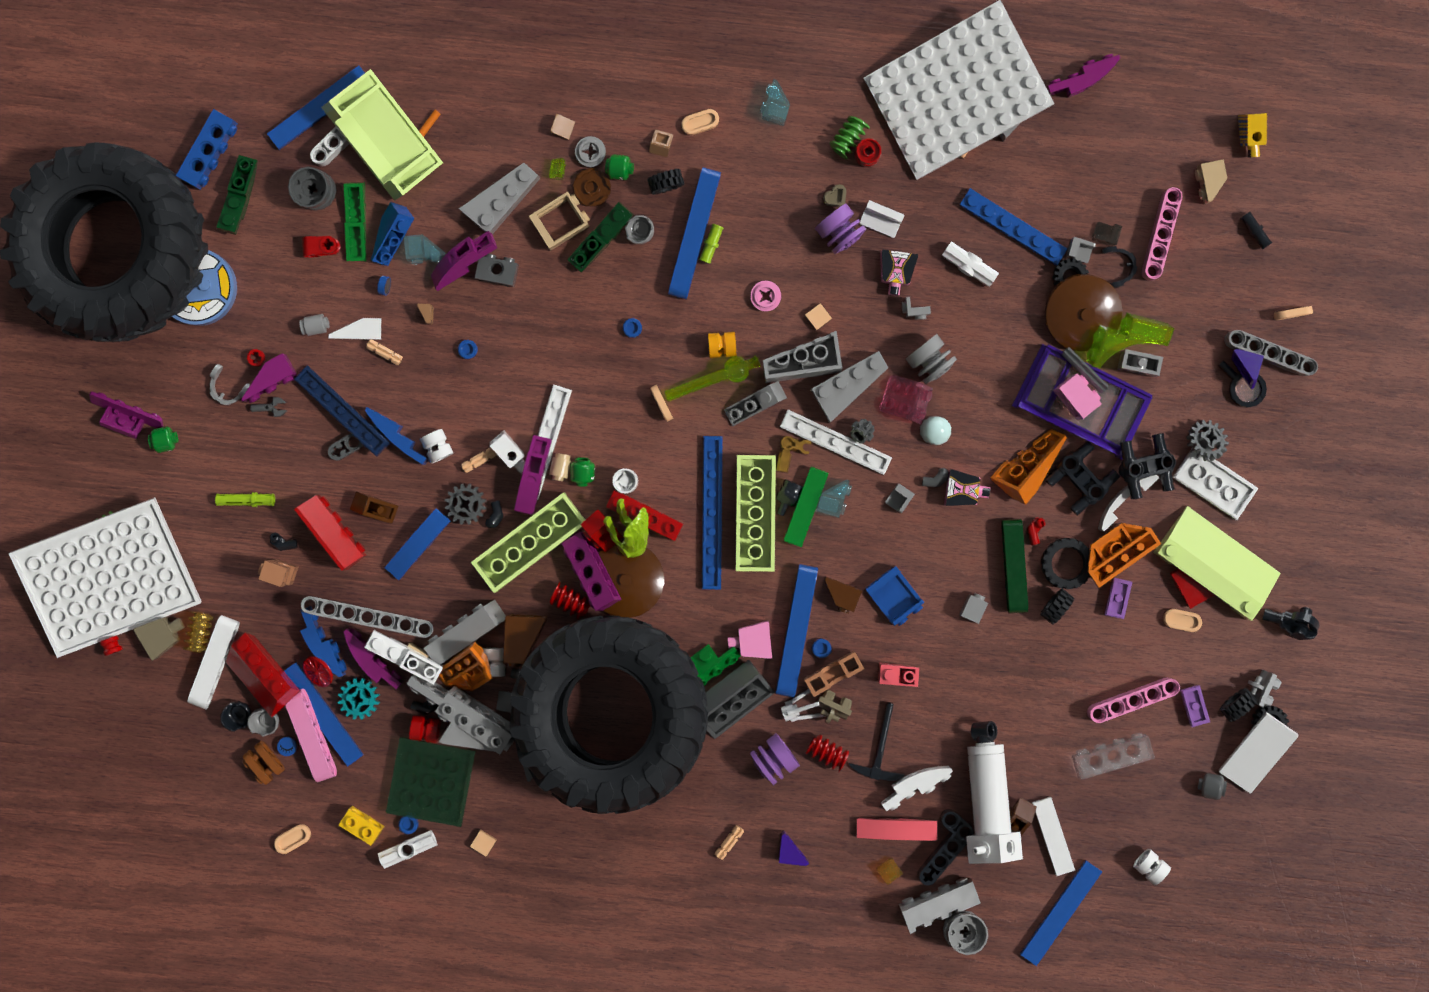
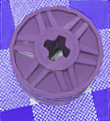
(840, 229)
(774, 759)

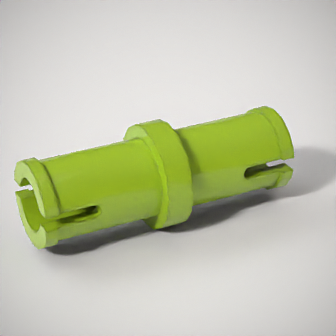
(711, 243)

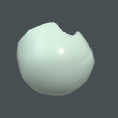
(935, 430)

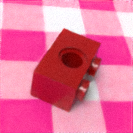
(596, 531)

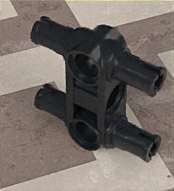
(1147, 466)
(1082, 478)

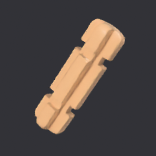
(384, 352)
(478, 460)
(729, 842)

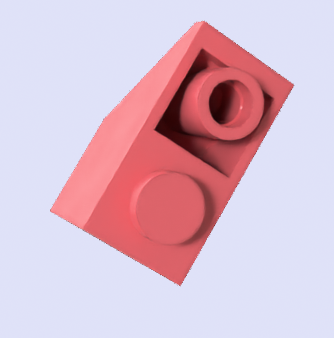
(898, 675)

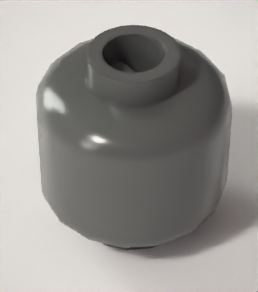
(1212, 786)

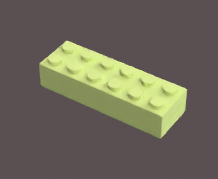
(755, 513)
(529, 542)

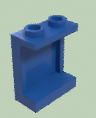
(895, 596)

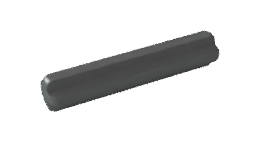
(1084, 370)

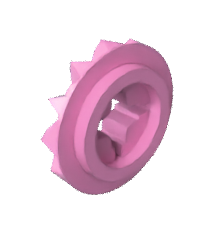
(765, 286)

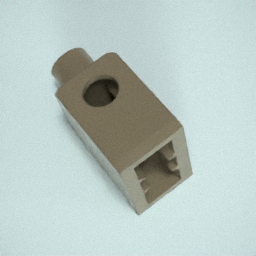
(159, 636)

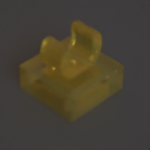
(889, 871)

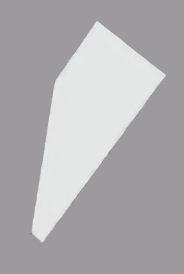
(362, 329)

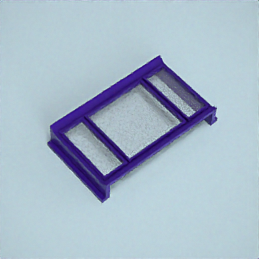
(1105, 426)

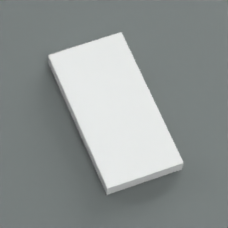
(1215, 484)
(1258, 752)

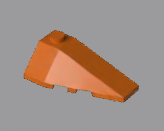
(1027, 471)

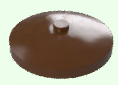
(1078, 309)
(636, 580)

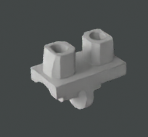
(1262, 686)

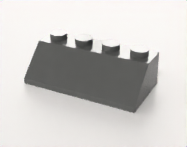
(735, 697)

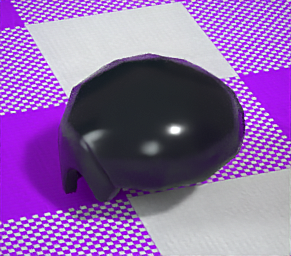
(235, 716)

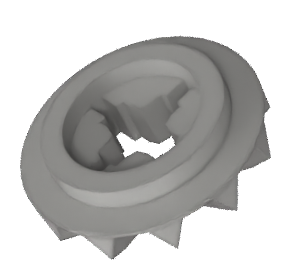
(583, 145)

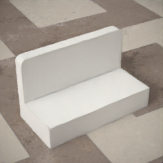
(881, 219)

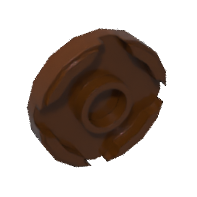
(592, 187)

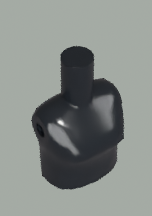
(788, 495)

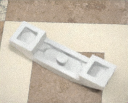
(1108, 516)

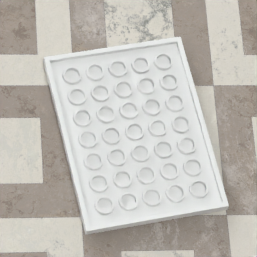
(959, 90)
(105, 577)

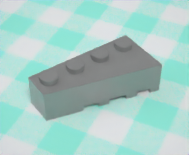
(500, 199)
(805, 360)

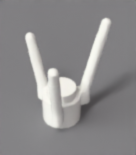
(791, 711)

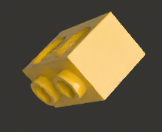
(361, 825)

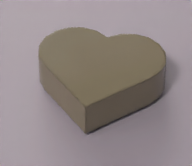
(836, 197)

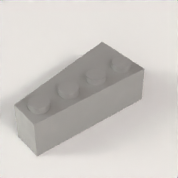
(846, 386)
(466, 632)
(939, 903)

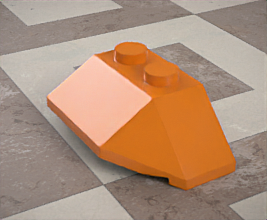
(1119, 550)
(467, 669)

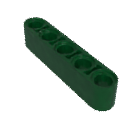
(1014, 566)

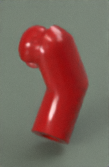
(1033, 529)

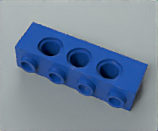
(197, 152)

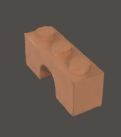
(277, 572)
(833, 673)

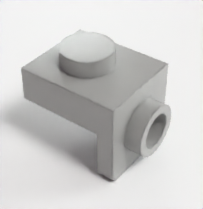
(919, 312)

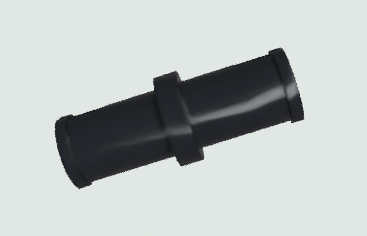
(1256, 230)

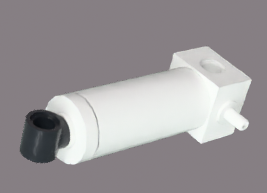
(990, 802)

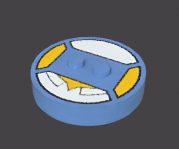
(213, 296)

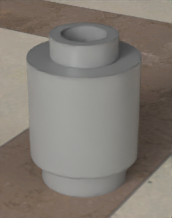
(314, 325)

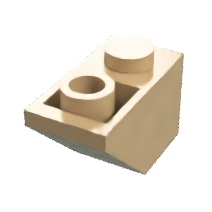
(1211, 179)

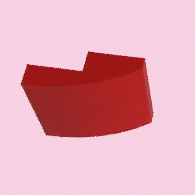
(1190, 589)

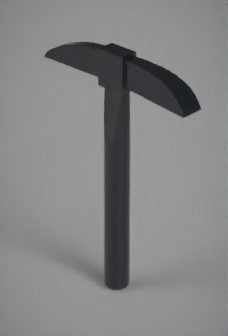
(876, 772)

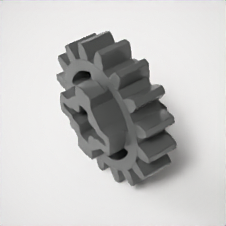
(1207, 440)
(458, 508)

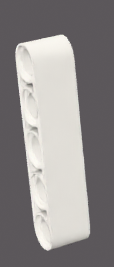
(324, 146)
(213, 662)

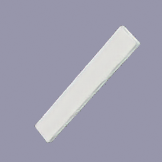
(553, 420)
(835, 442)

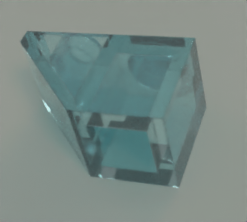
(777, 104)
(421, 248)
(832, 499)

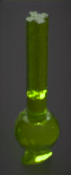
(735, 369)

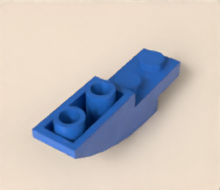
(322, 649)

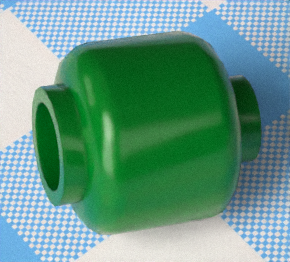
(619, 167)
(163, 439)
(582, 471)

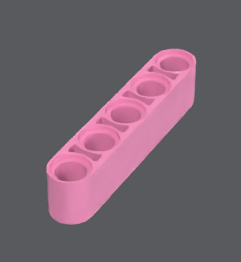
(1168, 227)
(1142, 700)
(311, 737)

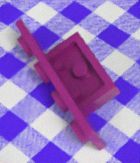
(123, 417)

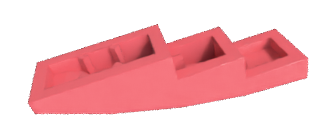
(897, 829)

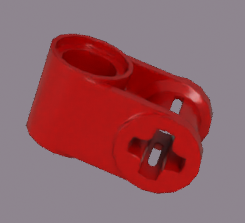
(317, 246)

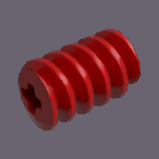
(569, 601)
(827, 752)

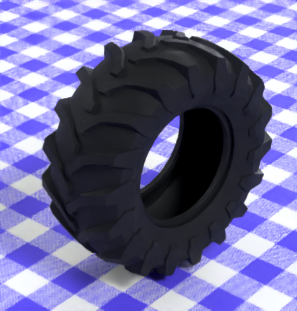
(43, 225)
(543, 729)

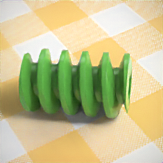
(848, 135)

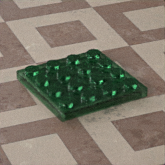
(430, 782)

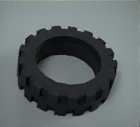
(1047, 569)

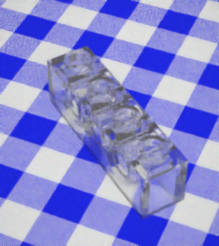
(1142, 753)

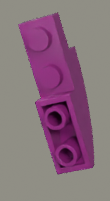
(1090, 73)
(458, 259)
(532, 475)
(366, 659)

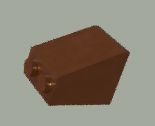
(521, 636)

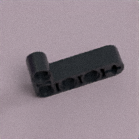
(941, 850)

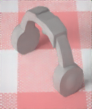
(214, 375)

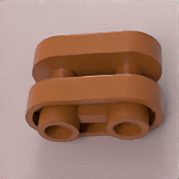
(253, 762)

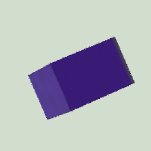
(1248, 365)
(790, 853)

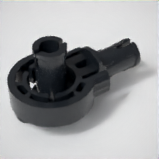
(1295, 623)

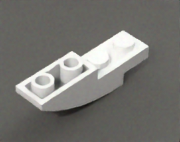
(403, 656)
(923, 780)

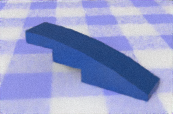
(392, 432)
(417, 544)

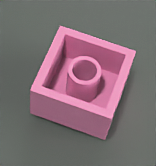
(1078, 396)

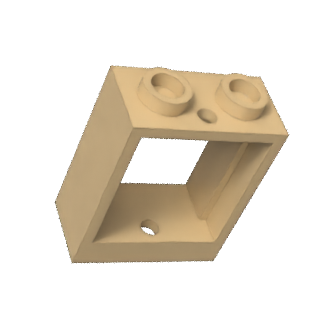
(535, 217)

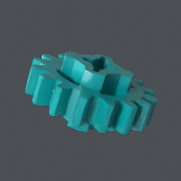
(367, 700)

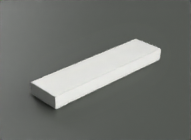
(1053, 836)

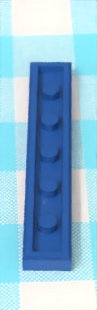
(311, 112)
(327, 720)
(1061, 912)

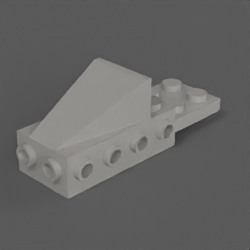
(471, 721)

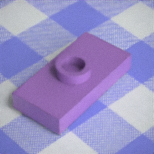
(1118, 598)
(1195, 706)

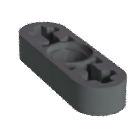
(344, 453)

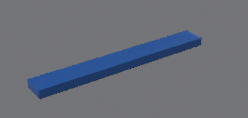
(712, 512)

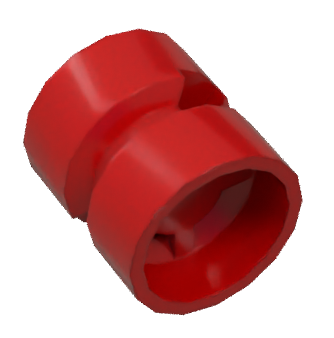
(868, 152)
(424, 729)

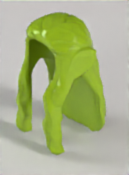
(635, 533)

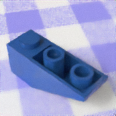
(391, 232)

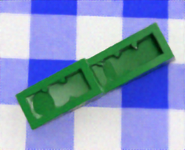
(355, 221)
(806, 506)

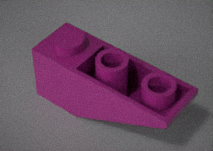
(272, 373)

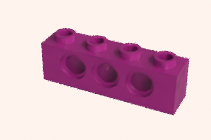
(591, 559)

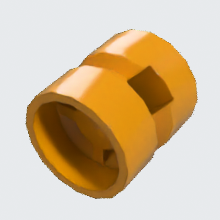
(722, 344)

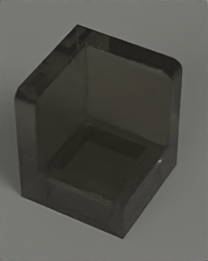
(1106, 233)

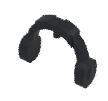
(1130, 256)

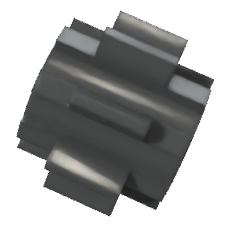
(862, 431)

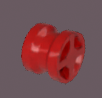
(111, 645)

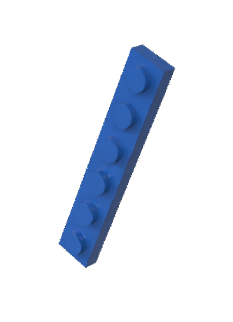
(1013, 227)

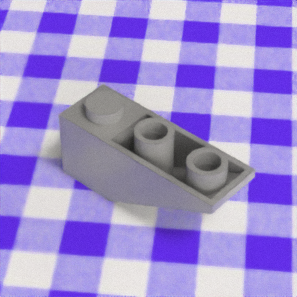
(755, 403)

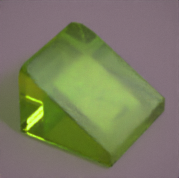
(557, 169)

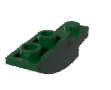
(238, 195)
(601, 237)

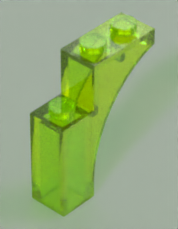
(1133, 331)

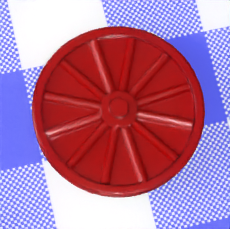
(317, 671)

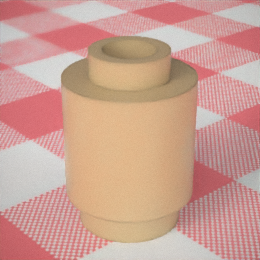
(560, 466)

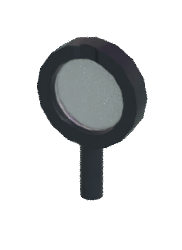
(1240, 391)

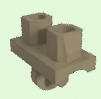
(830, 708)

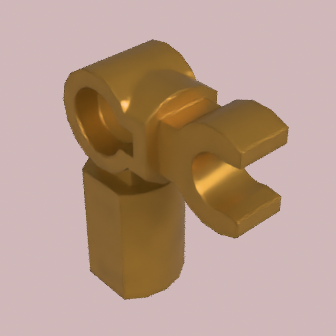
(789, 444)

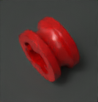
(251, 361)

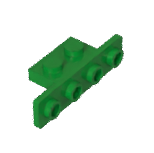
(711, 665)

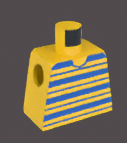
(1253, 125)

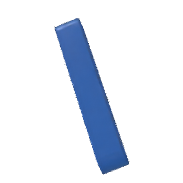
(694, 233)
(796, 630)

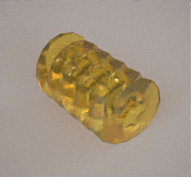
(198, 631)

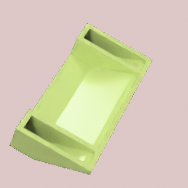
(382, 135)
(1218, 563)

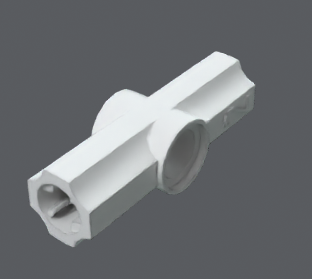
(970, 264)
(418, 844)

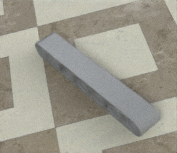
(357, 617)

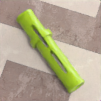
(245, 499)

